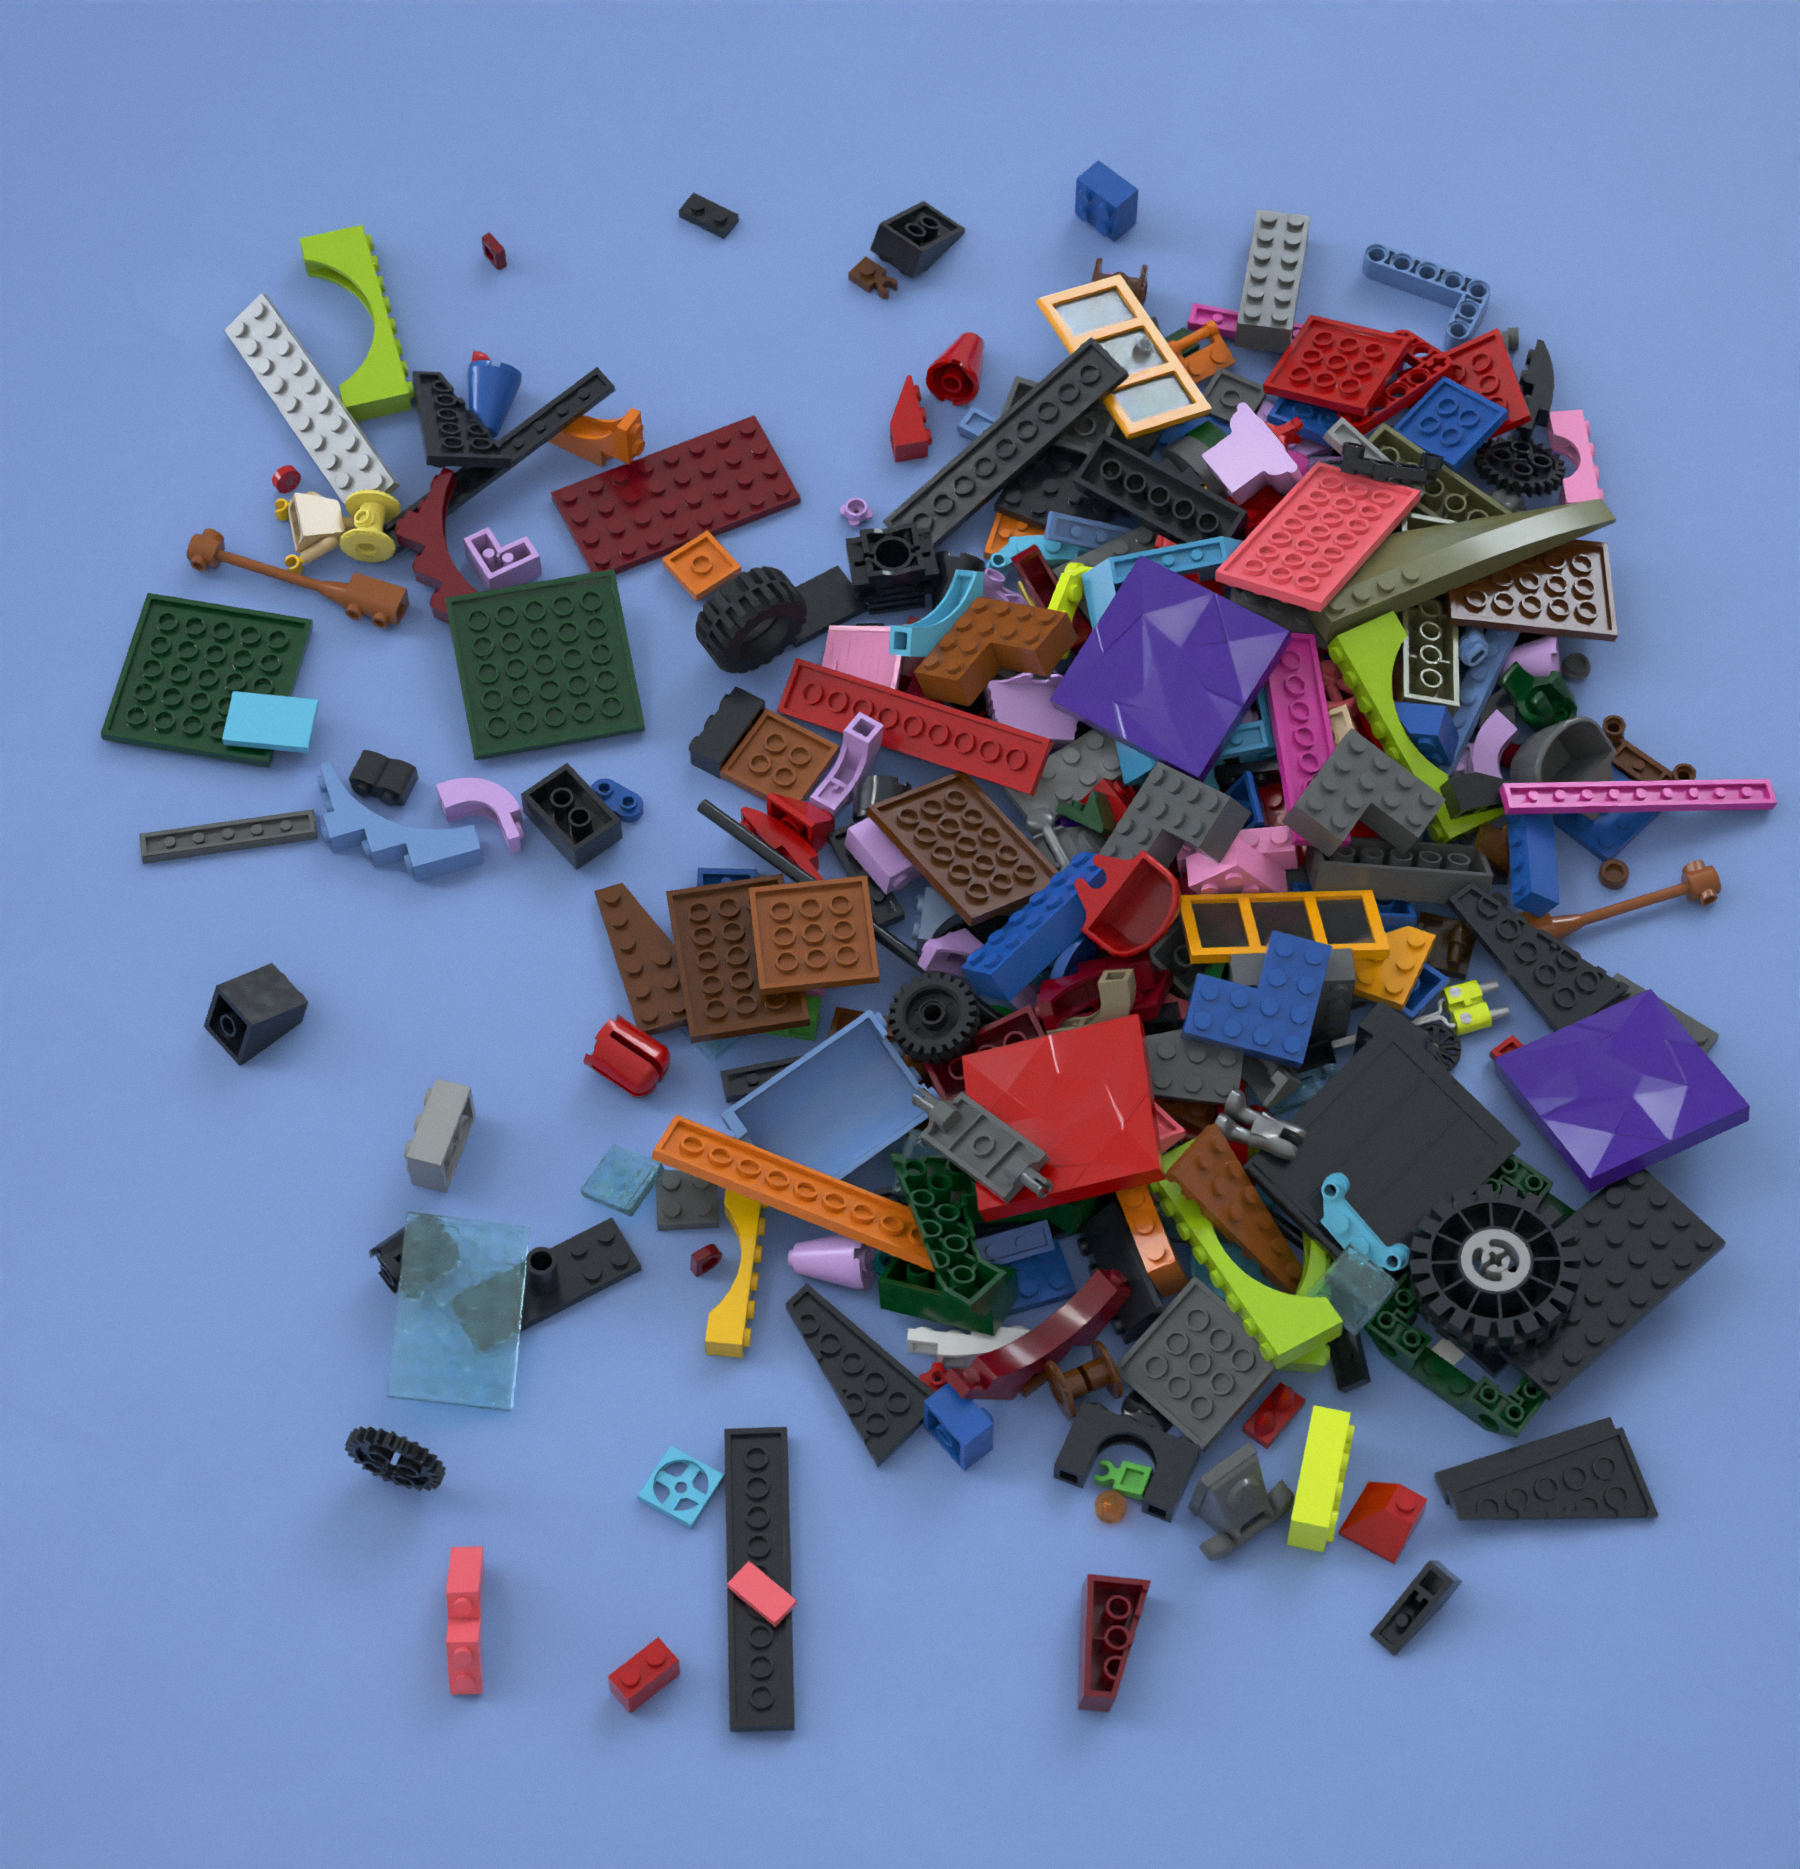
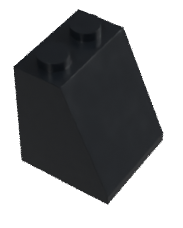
(254, 1012)

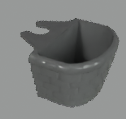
(1565, 753)

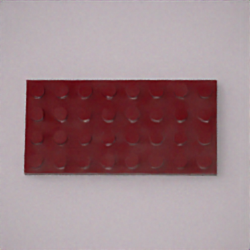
(675, 496)

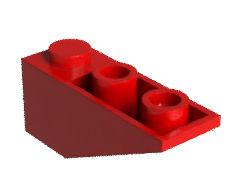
(907, 429)

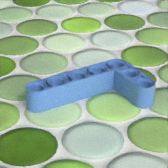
(1433, 282)

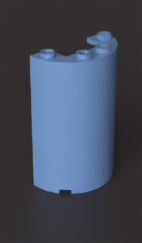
(834, 1101)

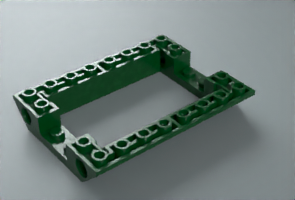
(1410, 1347)

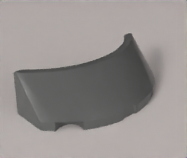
(1269, 1079)

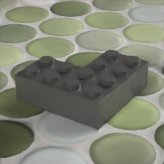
(1363, 786)
(1174, 813)
(1335, 996)

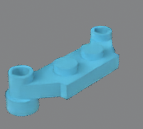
(1052, 551)
(1349, 1227)

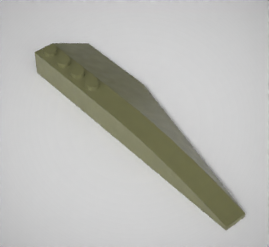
(1439, 558)

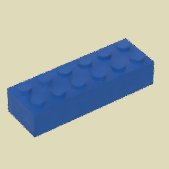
(1034, 933)

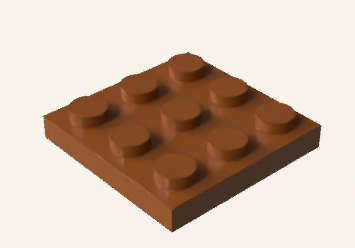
(779, 758)

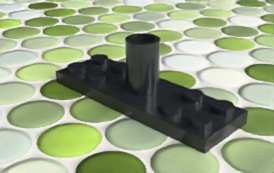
(575, 1271)

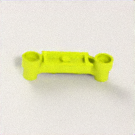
(1069, 591)

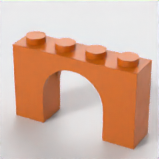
(1152, 1240)

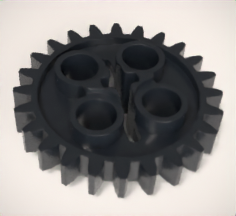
(1519, 466)
(375, 1451)

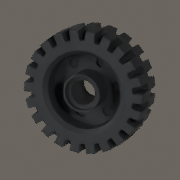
(936, 1038)

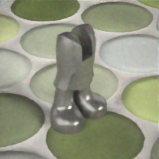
(1264, 1130)

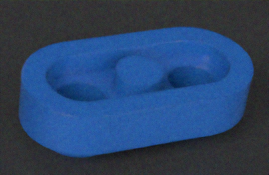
(617, 797)

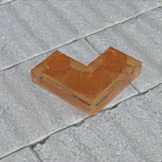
(1494, 844)

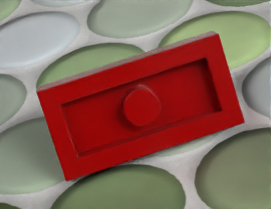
(1273, 1415)

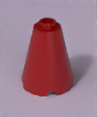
(957, 370)

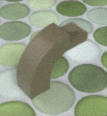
(1117, 998)

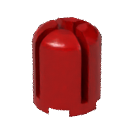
(629, 1057)

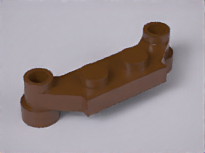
(1636, 763)

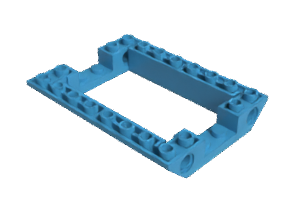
(1251, 740)

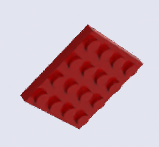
(1337, 365)
(1487, 370)

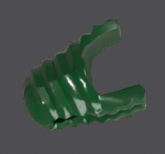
(1539, 699)

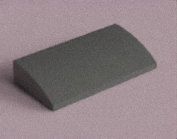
(1084, 433)

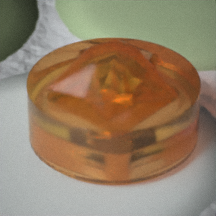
(1110, 1506)

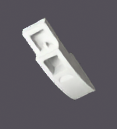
(955, 1347)

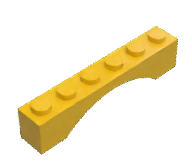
(728, 1321)

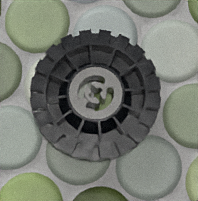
(1504, 1304)

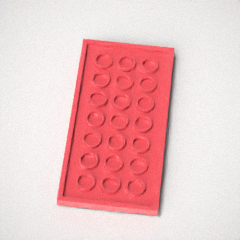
(1317, 537)

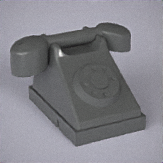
(1061, 843)
(1232, 1498)

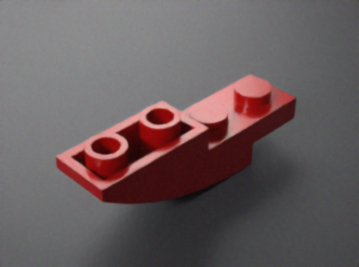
(782, 839)

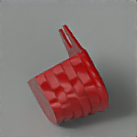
(1132, 906)

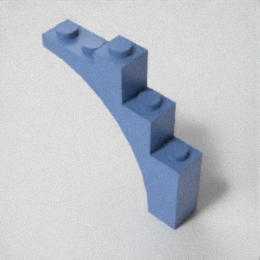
(423, 850)

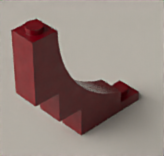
(1077, 1323)

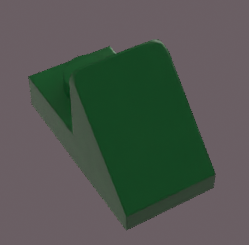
(1094, 814)

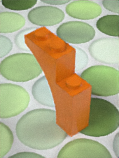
(603, 438)

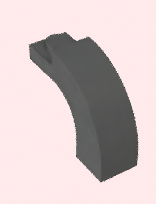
(1187, 453)

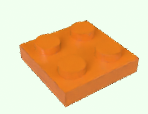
(701, 565)

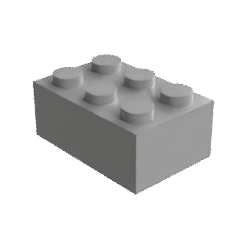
(440, 1135)

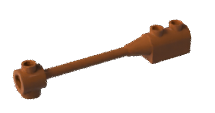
(360, 597)
(1697, 883)

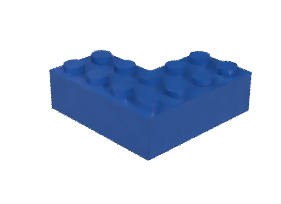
(1265, 1020)

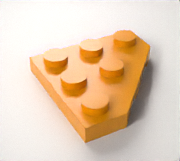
(1394, 977)

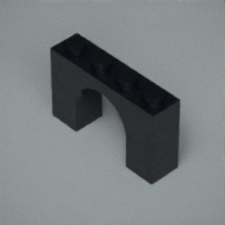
(1099, 1429)

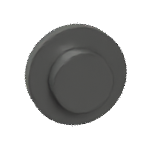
(1576, 666)

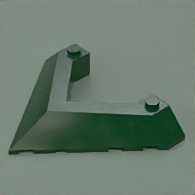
(944, 1209)

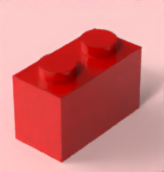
(644, 1675)

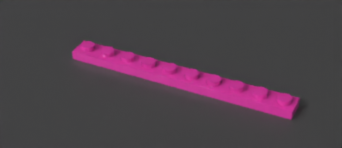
(1637, 796)

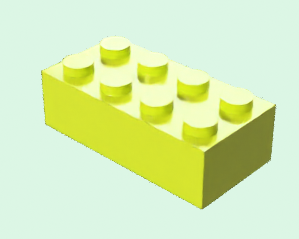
(1321, 1479)

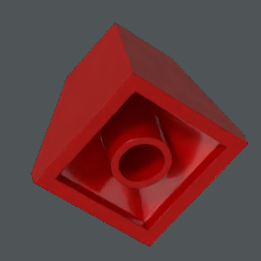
(802, 817)
(1384, 1519)

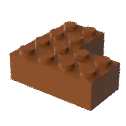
(989, 638)

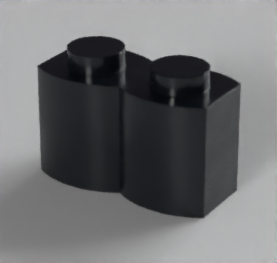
(383, 778)

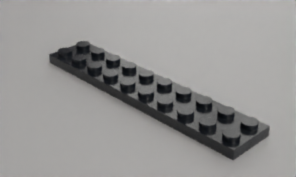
(1012, 442)
(758, 1533)

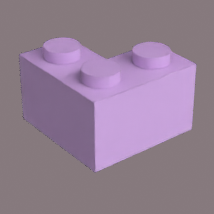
(499, 565)

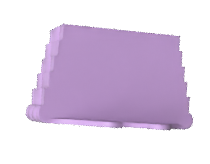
(1027, 706)

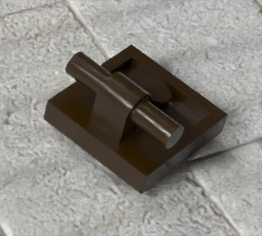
(1452, 946)

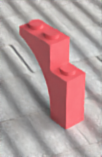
(464, 1626)

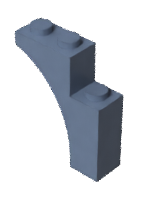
(937, 917)

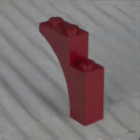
(1040, 586)
(1070, 994)

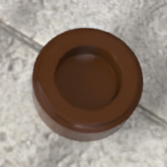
(1613, 874)

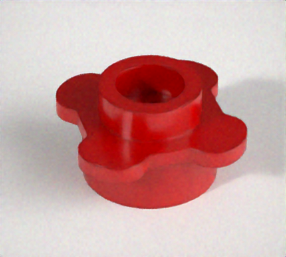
(937, 1370)

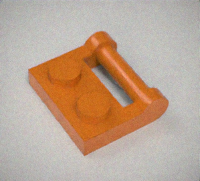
(1206, 361)

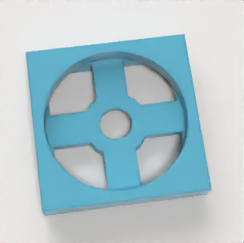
(685, 1517)

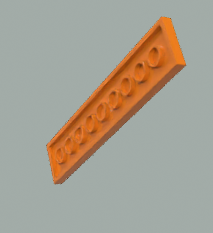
(792, 1188)

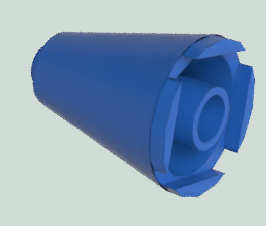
(492, 392)

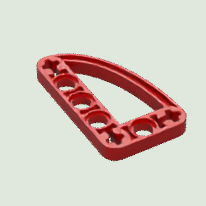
(1430, 368)

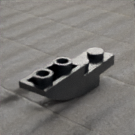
(1537, 388)

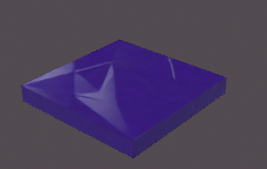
(1171, 669)
(1621, 1090)

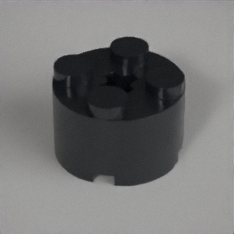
(873, 791)

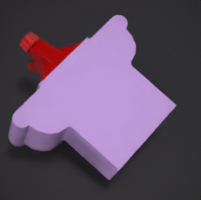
(1255, 456)

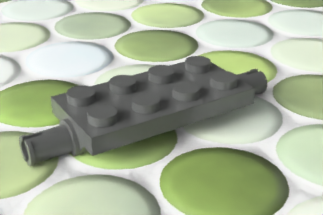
(983, 1145)

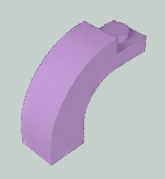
(1491, 742)
(854, 763)
(483, 798)

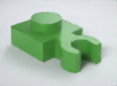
(1129, 1479)

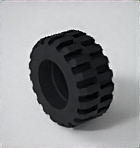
(751, 619)

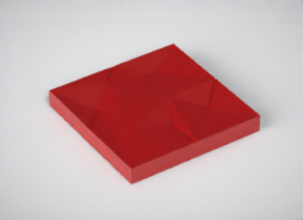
(1081, 1102)

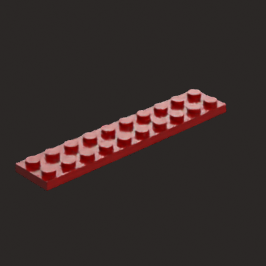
(918, 726)

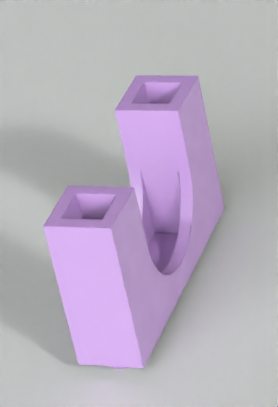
(879, 856)

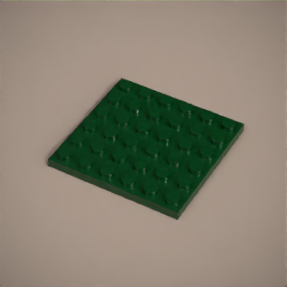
(189, 663)
(544, 664)

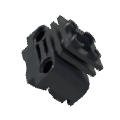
(892, 567)

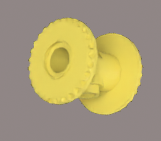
(370, 513)

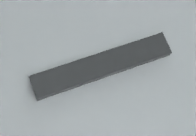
(228, 836)

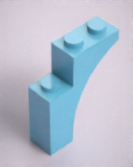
(922, 636)

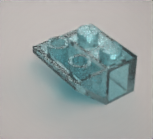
(1354, 1287)

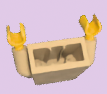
(314, 525)

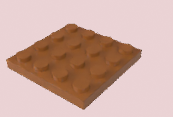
(814, 935)

